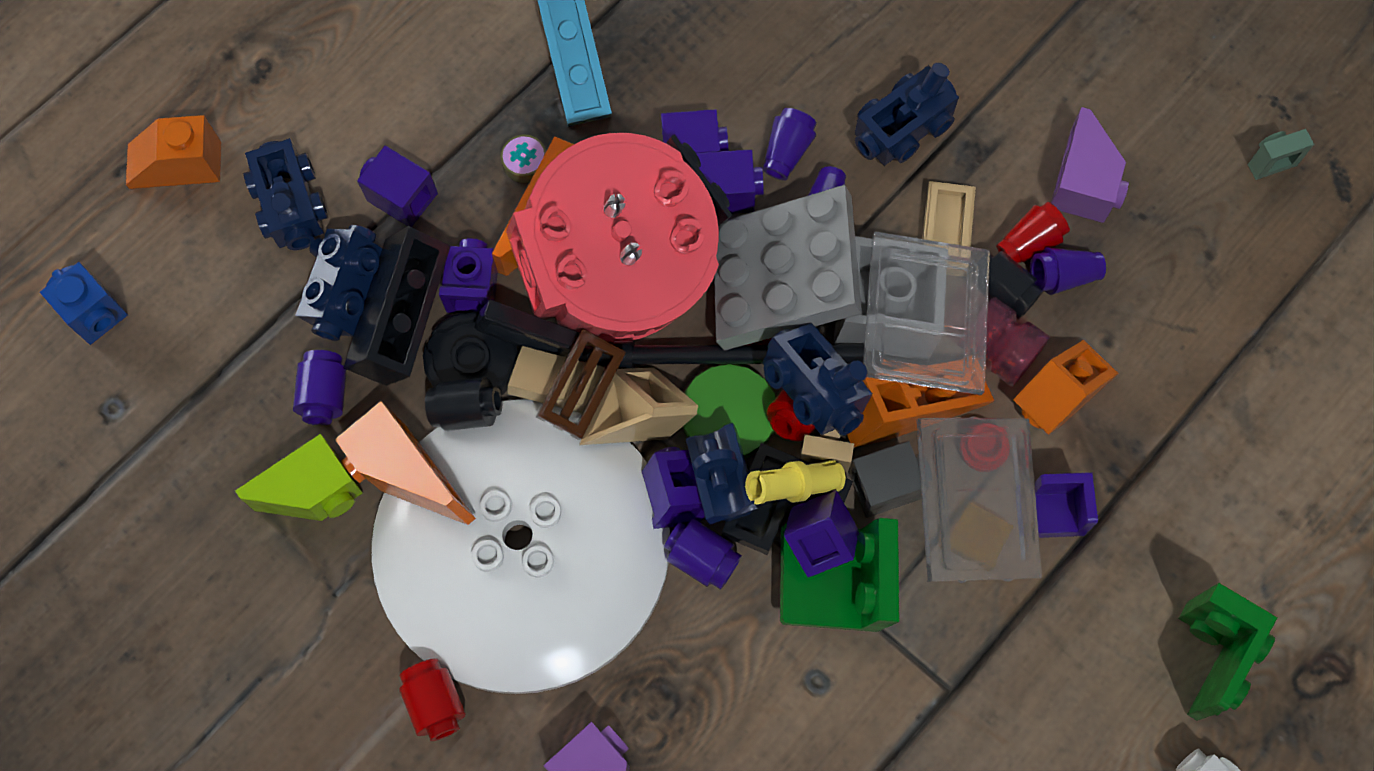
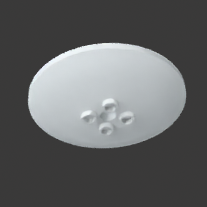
(533, 612)

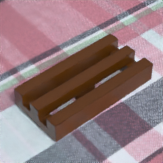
(562, 420)

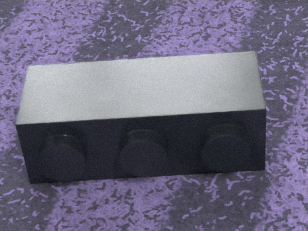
(397, 307)

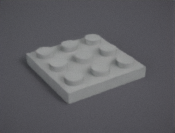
(786, 268)

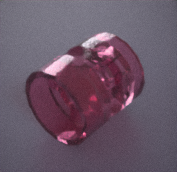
(1009, 344)

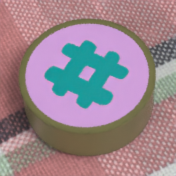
(522, 157)

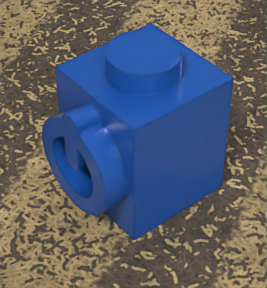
(82, 302)

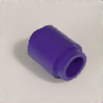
(319, 387)
(702, 553)

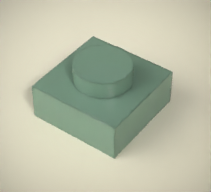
(1280, 153)

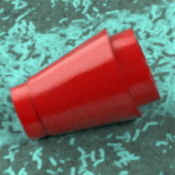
(1037, 230)

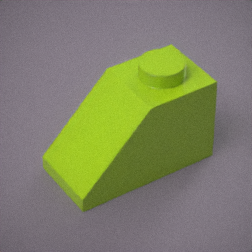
(303, 484)

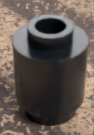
(1012, 284)
(463, 404)

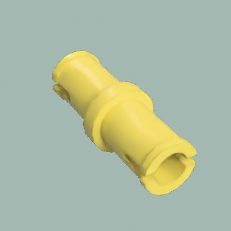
(794, 481)

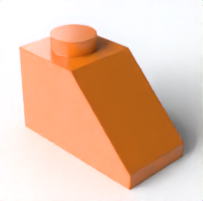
(174, 154)
(1064, 387)

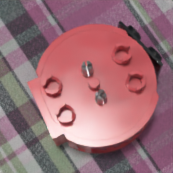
(619, 235)

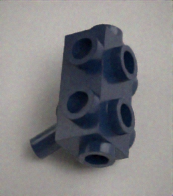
(911, 111)
(288, 209)
(339, 281)
(817, 380)

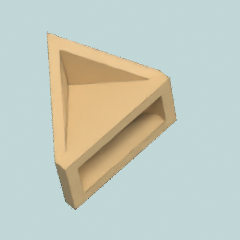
(639, 408)

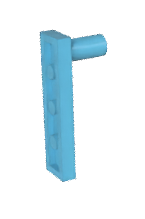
(575, 60)

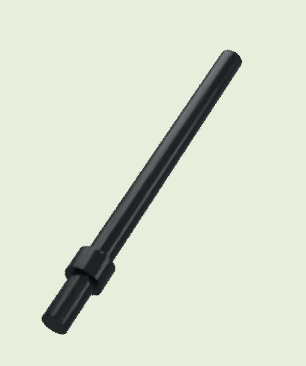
(703, 354)

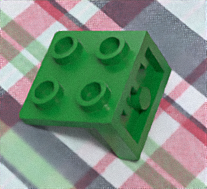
(849, 596)
(1243, 630)

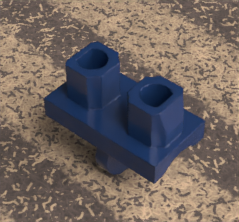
(721, 474)

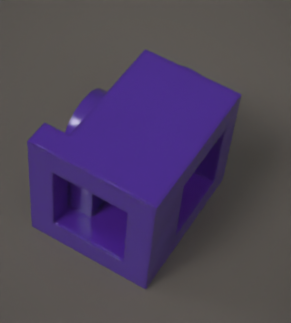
(468, 291)
(672, 488)

